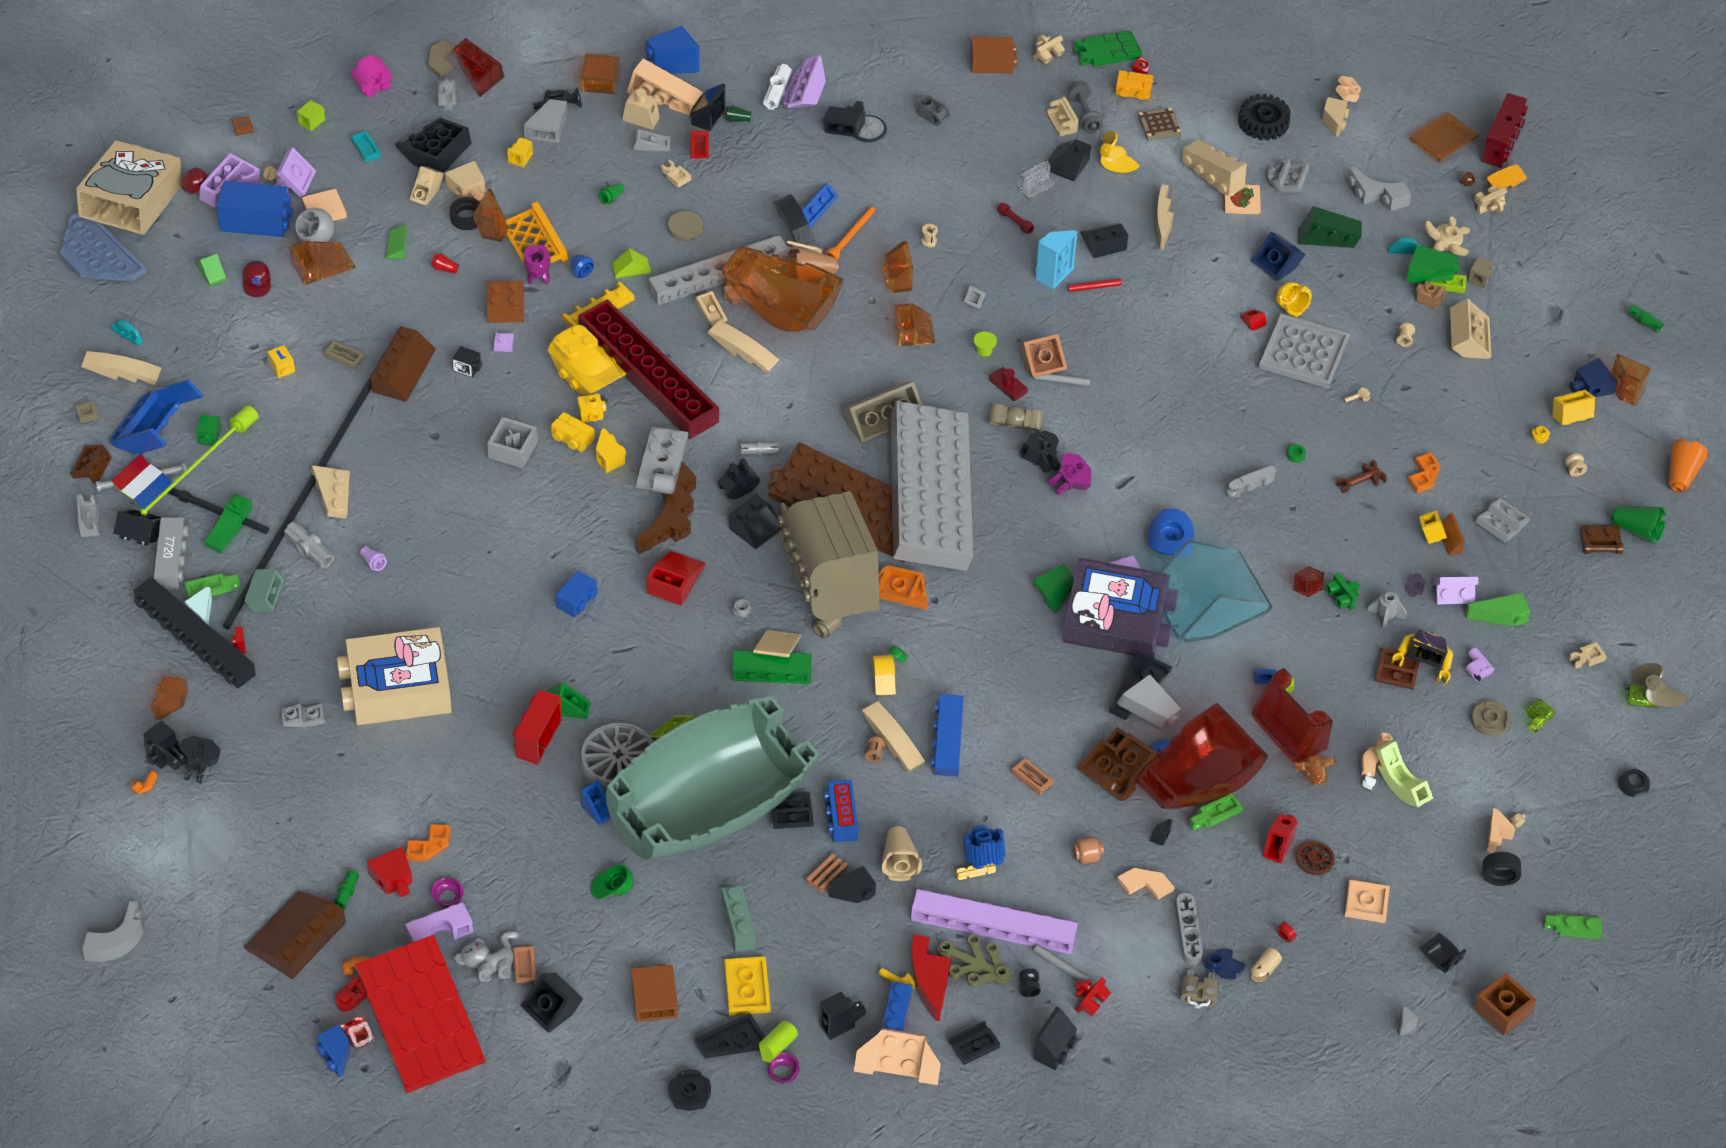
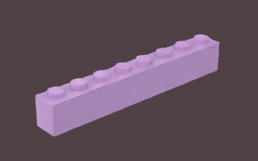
(994, 921)

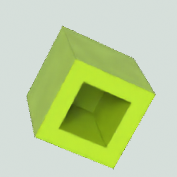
(311, 115)

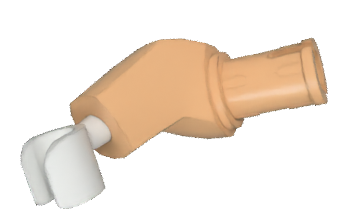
(1371, 760)

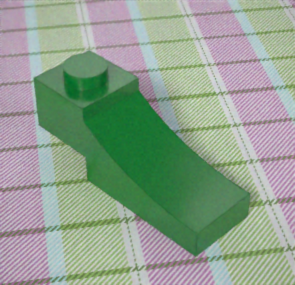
(229, 523)

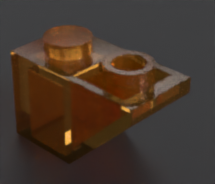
(170, 696)

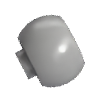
(311, 229)

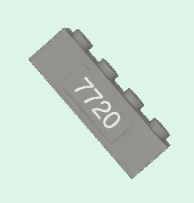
(170, 552)

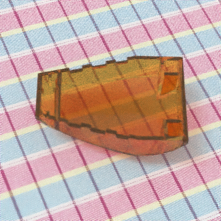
(781, 290)

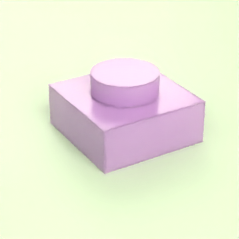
(504, 342)

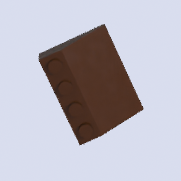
(297, 933)

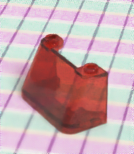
(1288, 723)

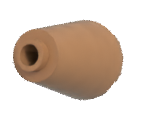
(818, 259)

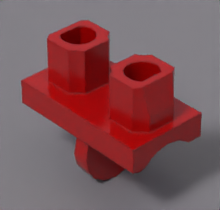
(1087, 1003)

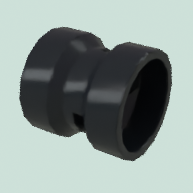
(1029, 983)

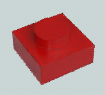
(238, 639)

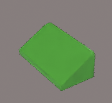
(397, 243)

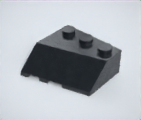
(436, 145)

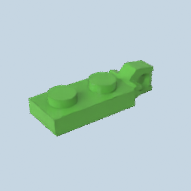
(218, 584)
(1216, 812)
(1574, 925)

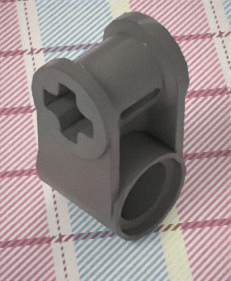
(931, 109)

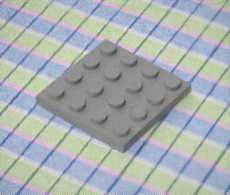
(1304, 351)

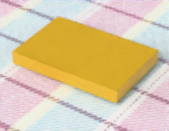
(747, 985)

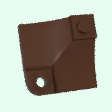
(1117, 763)

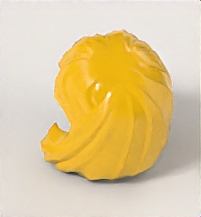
(1294, 298)

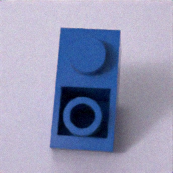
(335, 1048)

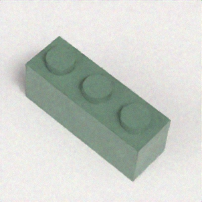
(738, 918)

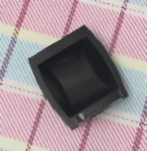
(1442, 952)

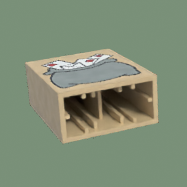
(129, 187)

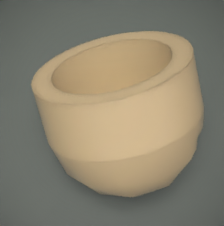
(270, 173)

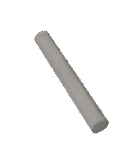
(1065, 379)
(1060, 963)

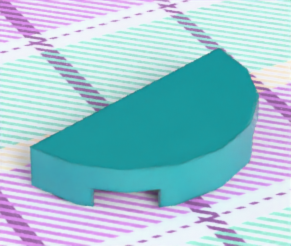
(1403, 246)
(127, 331)

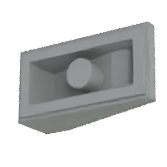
(650, 141)

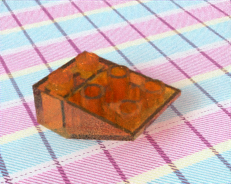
(319, 260)

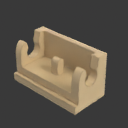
(1063, 117)

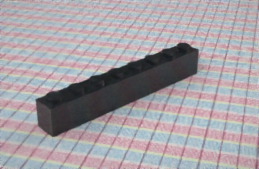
(194, 633)

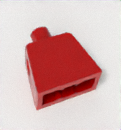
(1282, 828)
(391, 872)

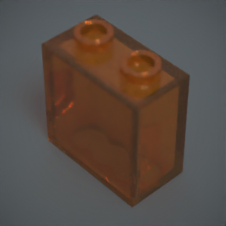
(600, 74)

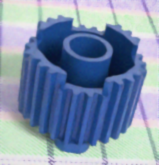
(984, 846)

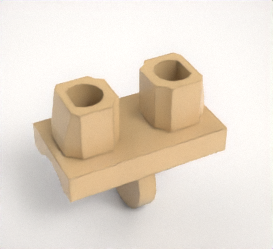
(1045, 46)
(1493, 201)

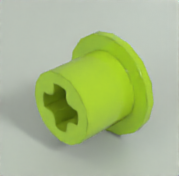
(985, 343)

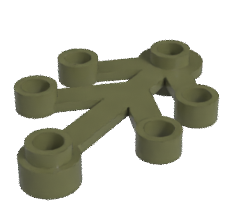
(976, 963)

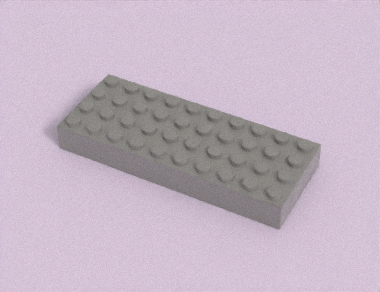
(931, 486)

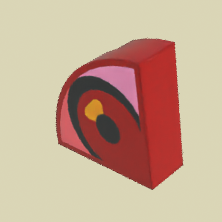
(1141, 66)

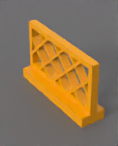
(545, 228)

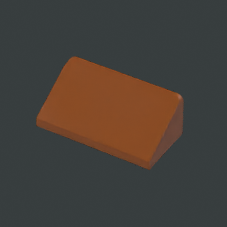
(1454, 541)

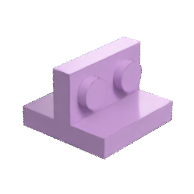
(295, 172)
(1455, 590)

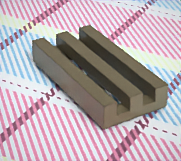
(342, 357)

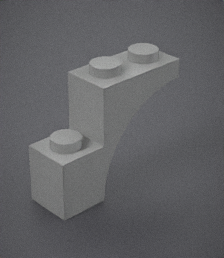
(1369, 190)

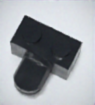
(163, 747)

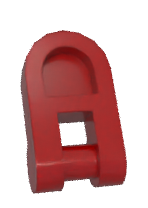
(347, 999)

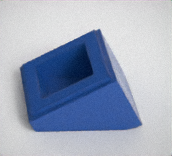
(1263, 676)

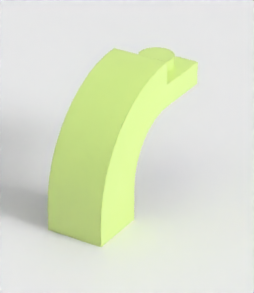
(1399, 779)

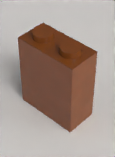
(993, 55)
(654, 992)

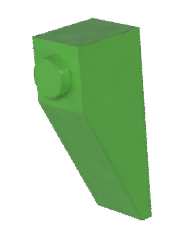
(1503, 610)

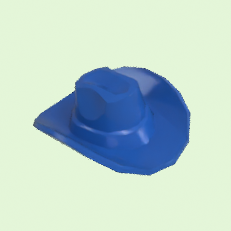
(1170, 531)

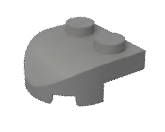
(1288, 176)

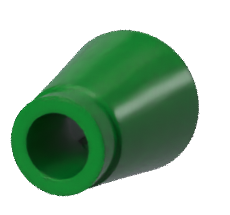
(610, 193)

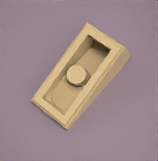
(710, 308)

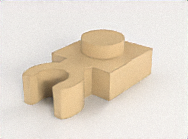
(677, 176)
(1589, 654)

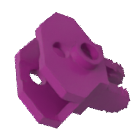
(1071, 475)

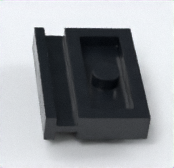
(974, 1043)

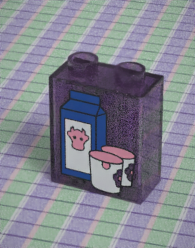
(1119, 608)

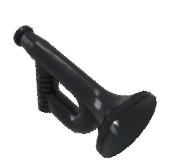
(564, 96)

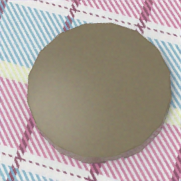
(685, 225)
(1490, 718)

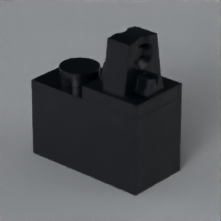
(845, 121)
(839, 1014)

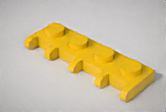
(618, 297)

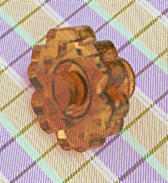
(1316, 768)

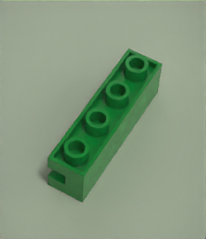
(770, 668)

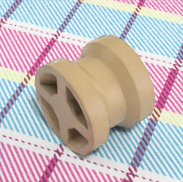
(1576, 465)

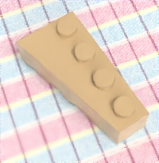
(1215, 167)

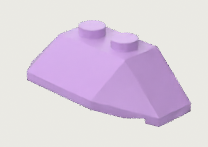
(805, 84)

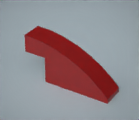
(929, 975)

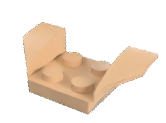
(899, 1054)

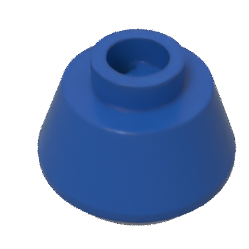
(581, 266)

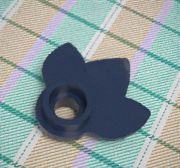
(1224, 964)

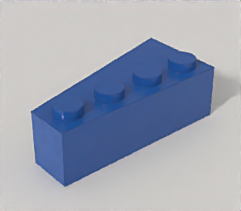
(948, 735)

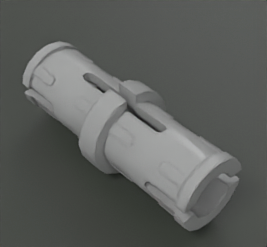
(759, 448)

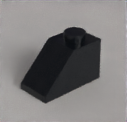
(853, 886)

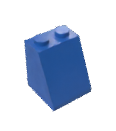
(673, 51)

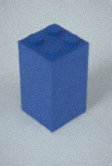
(254, 208)

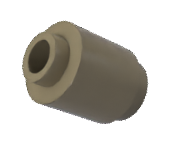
(825, 628)

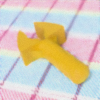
(892, 977)

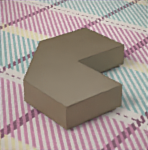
(437, 60)

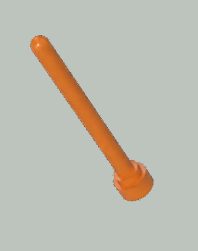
(835, 251)

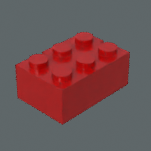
(537, 726)

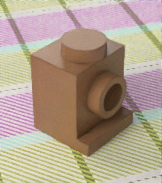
(1430, 294)

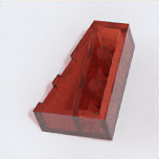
(478, 66)

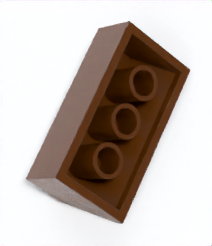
(402, 364)

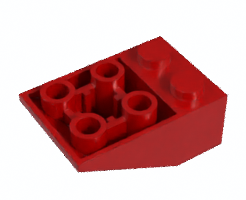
(674, 577)

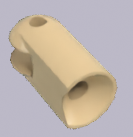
(1265, 965)

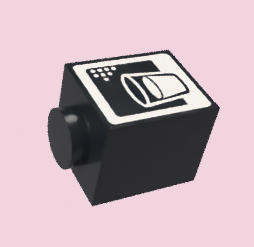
(466, 361)

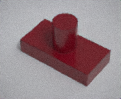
(1008, 383)

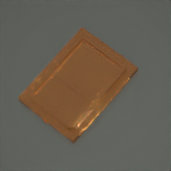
(1443, 136)

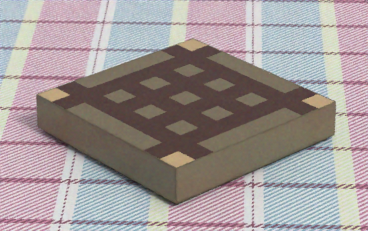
(1159, 124)

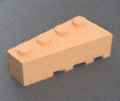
(664, 87)

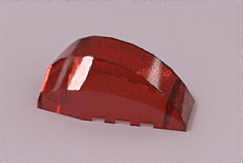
(1203, 762)

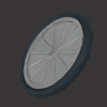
(872, 130)

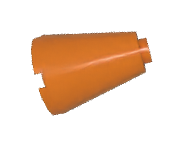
(1685, 463)

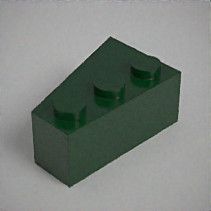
(1329, 229)

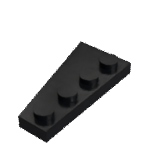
(1140, 668)

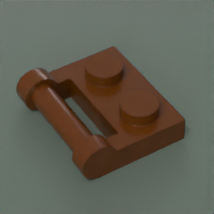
(1601, 538)

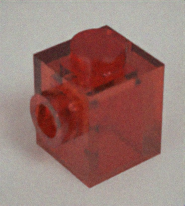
(1308, 581)
(358, 1032)

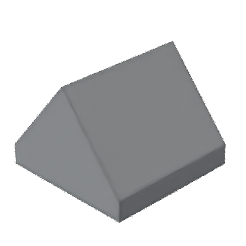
(1407, 1021)

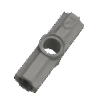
(309, 545)

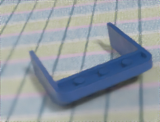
(141, 426)

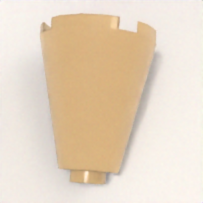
(900, 855)

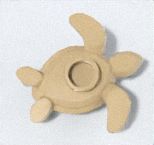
(1448, 236)

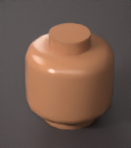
(1088, 850)

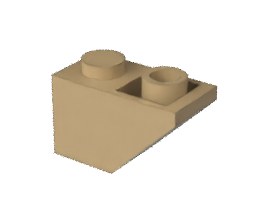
(1334, 115)
(426, 185)

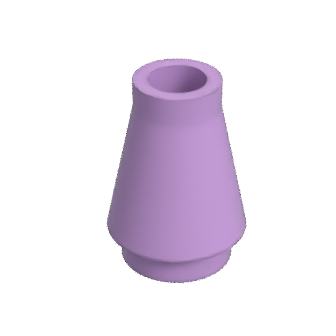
(374, 559)

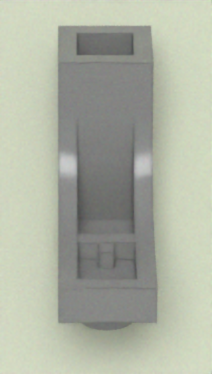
(112, 945)

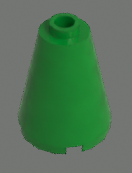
(1641, 521)

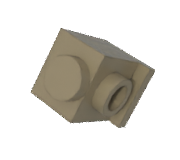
(1481, 272)

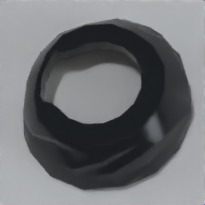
(1629, 789)

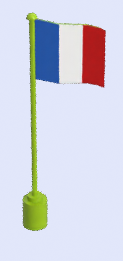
(148, 484)

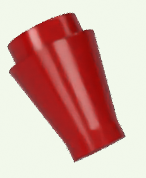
(443, 263)

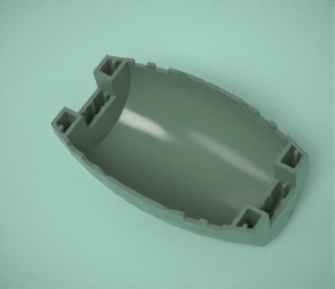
(708, 779)

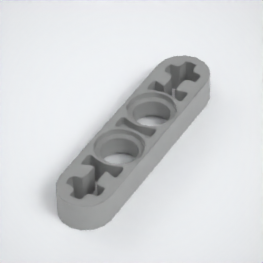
(1192, 928)

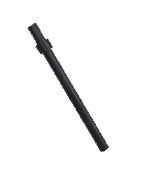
(186, 497)

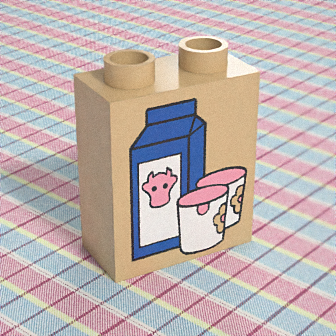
(395, 676)

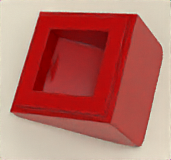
(1254, 319)

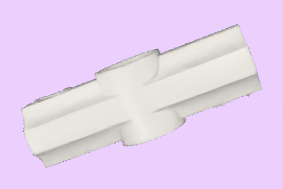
(777, 86)

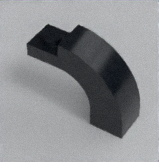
(794, 217)

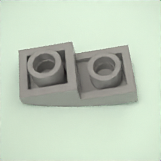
(302, 717)

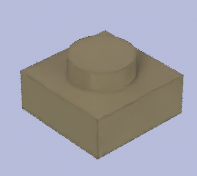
(87, 412)

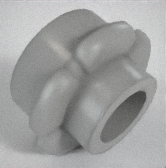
(742, 608)

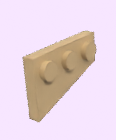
(333, 489)

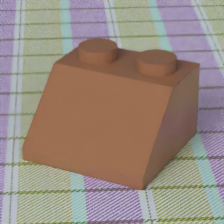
(1043, 356)

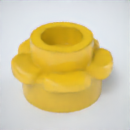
(1540, 434)

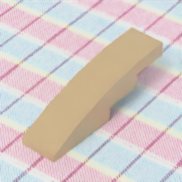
(1164, 217)
(743, 345)
(125, 367)
(896, 739)

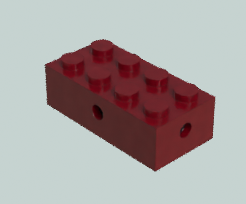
(1505, 130)

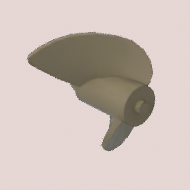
(1657, 690)

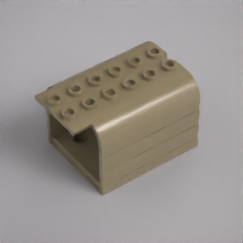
(831, 555)

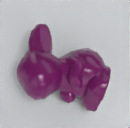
(537, 263)

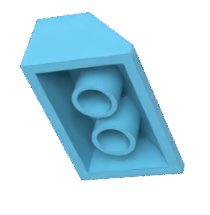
(1055, 257)

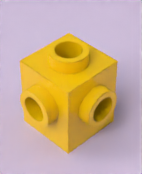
(591, 408)

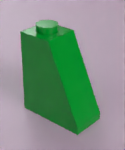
(1432, 266)

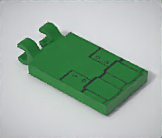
(1108, 49)

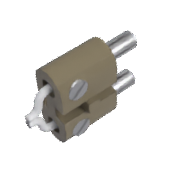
(1199, 991)

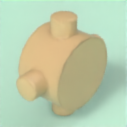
(1518, 820)

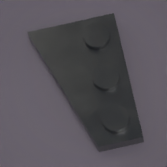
(731, 1038)

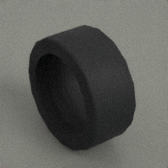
(461, 204)
(1503, 860)

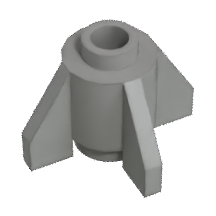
(1388, 606)

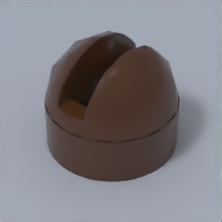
(1468, 179)

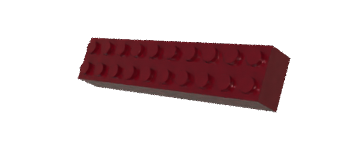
(650, 370)

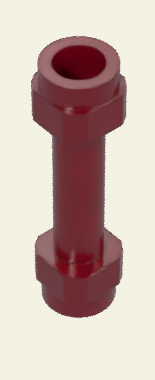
(1005, 210)

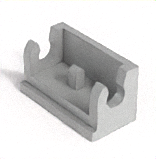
(88, 516)

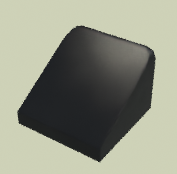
(1161, 832)

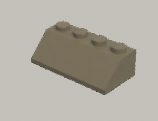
(873, 414)

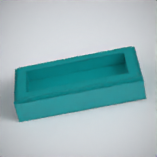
(365, 146)

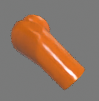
(142, 787)
(350, 963)

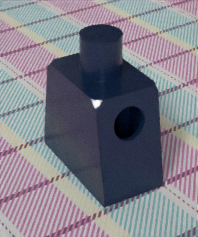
(1594, 378)

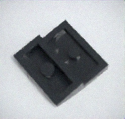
(793, 812)

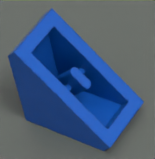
(594, 802)

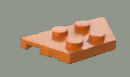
(903, 587)

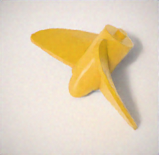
(1115, 157)

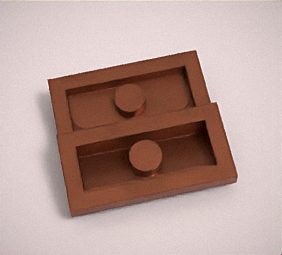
(1395, 675)

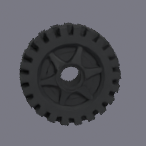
(1264, 117)

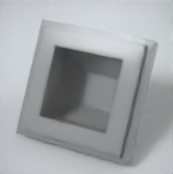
(974, 297)

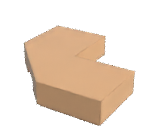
(1349, 89)
(1138, 878)

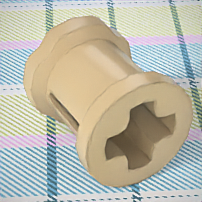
(930, 235)
(1406, 331)

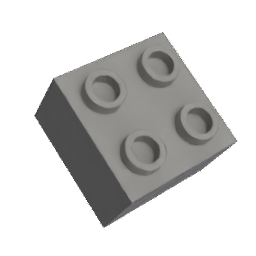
(512, 442)

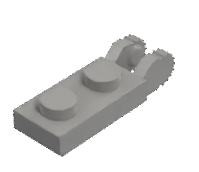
(1251, 481)

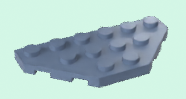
(97, 253)

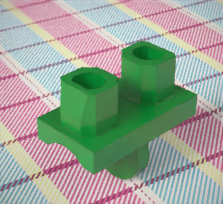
(1346, 591)

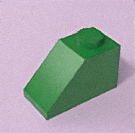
(572, 702)

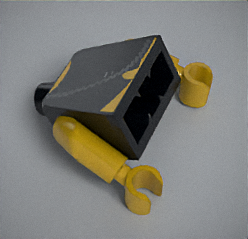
(1428, 649)

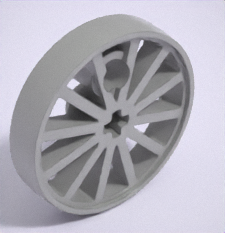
(612, 756)

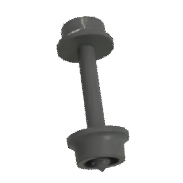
(1091, 119)

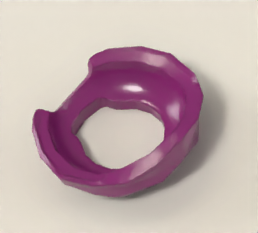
(447, 884)
(787, 1060)

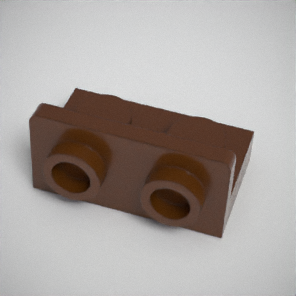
(91, 463)

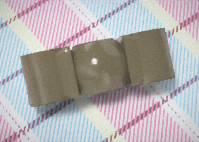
(1015, 417)

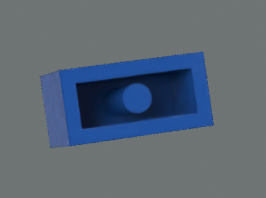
(576, 594)

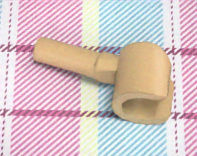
(1363, 393)

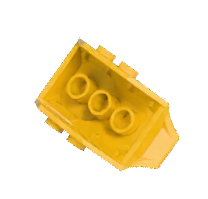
(583, 361)

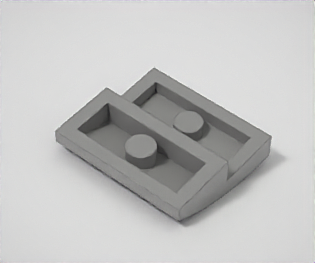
(1502, 520)

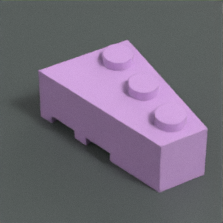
(230, 169)

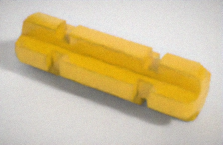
(962, 873)

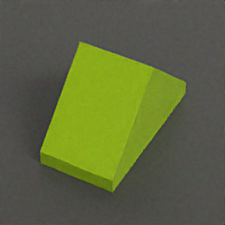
(630, 264)

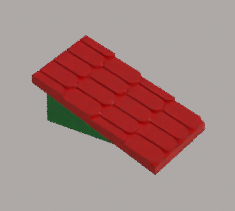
(420, 1013)

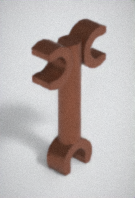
(1370, 472)

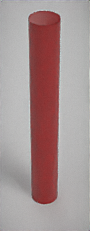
(1094, 285)

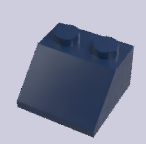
(1278, 256)

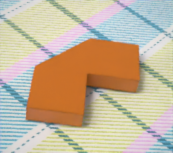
(1429, 470)
(424, 850)

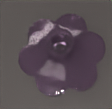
(1415, 585)

